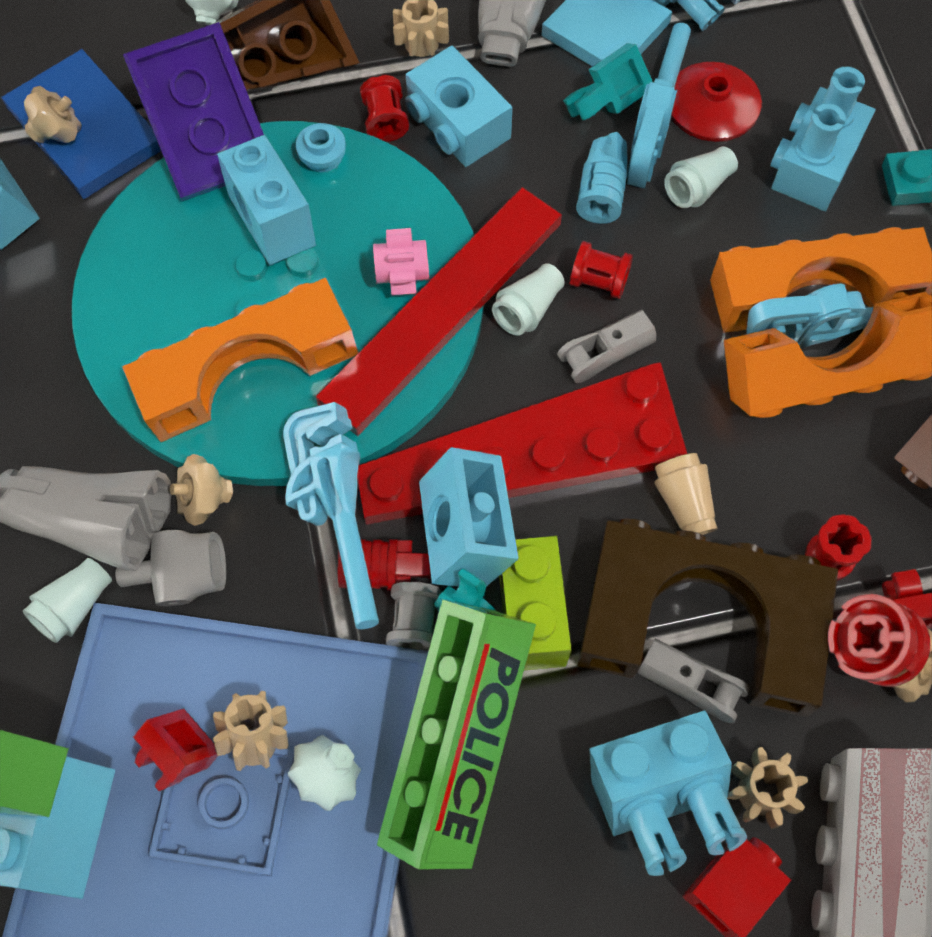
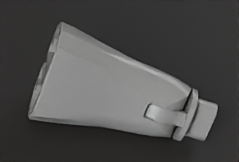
(506, 28)
(90, 512)

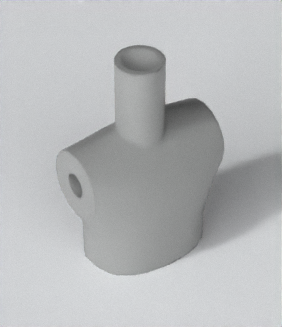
(180, 567)

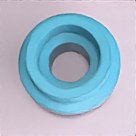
(325, 156)

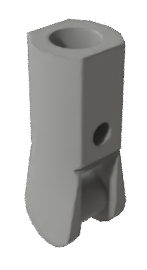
(611, 343)
(683, 676)

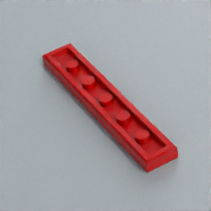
(440, 309)

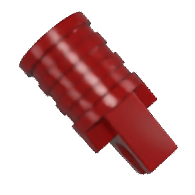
(390, 563)

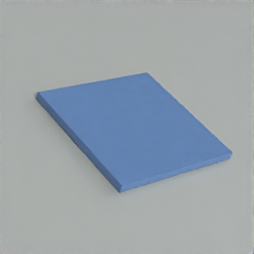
(228, 844)

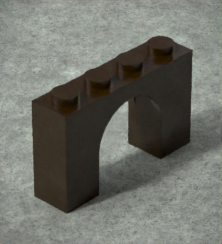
(785, 597)

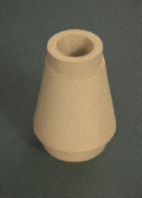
(687, 492)

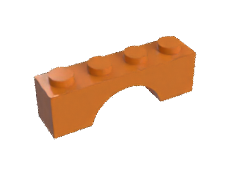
(875, 264)
(773, 373)
(180, 381)

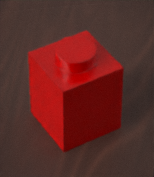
(738, 887)

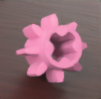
(401, 261)

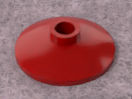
(715, 101)

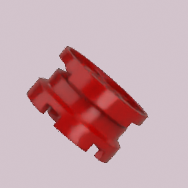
(879, 640)

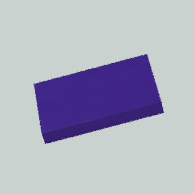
(194, 105)

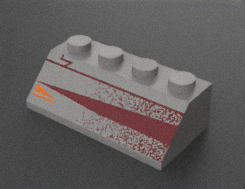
(876, 845)

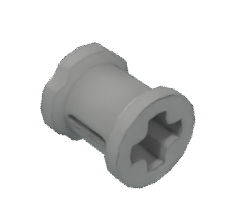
(413, 615)

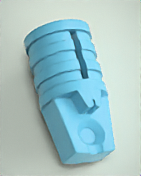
(603, 180)

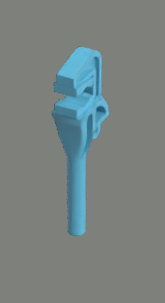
(657, 110)
(813, 317)
(326, 485)

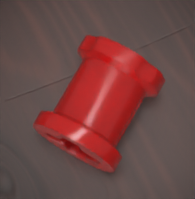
(385, 115)
(601, 270)
(850, 538)

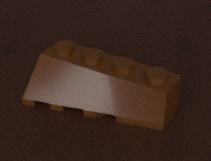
(286, 40)

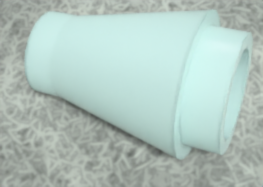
(698, 177)
(526, 301)
(67, 600)

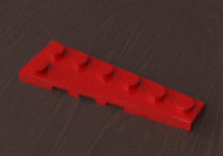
(560, 443)

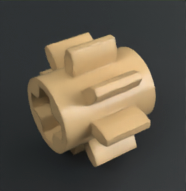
(420, 27)
(248, 746)
(762, 803)

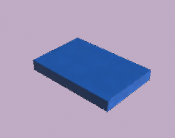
(112, 130)

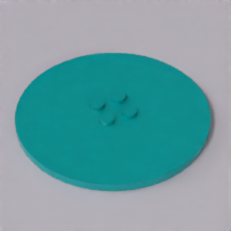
(180, 266)

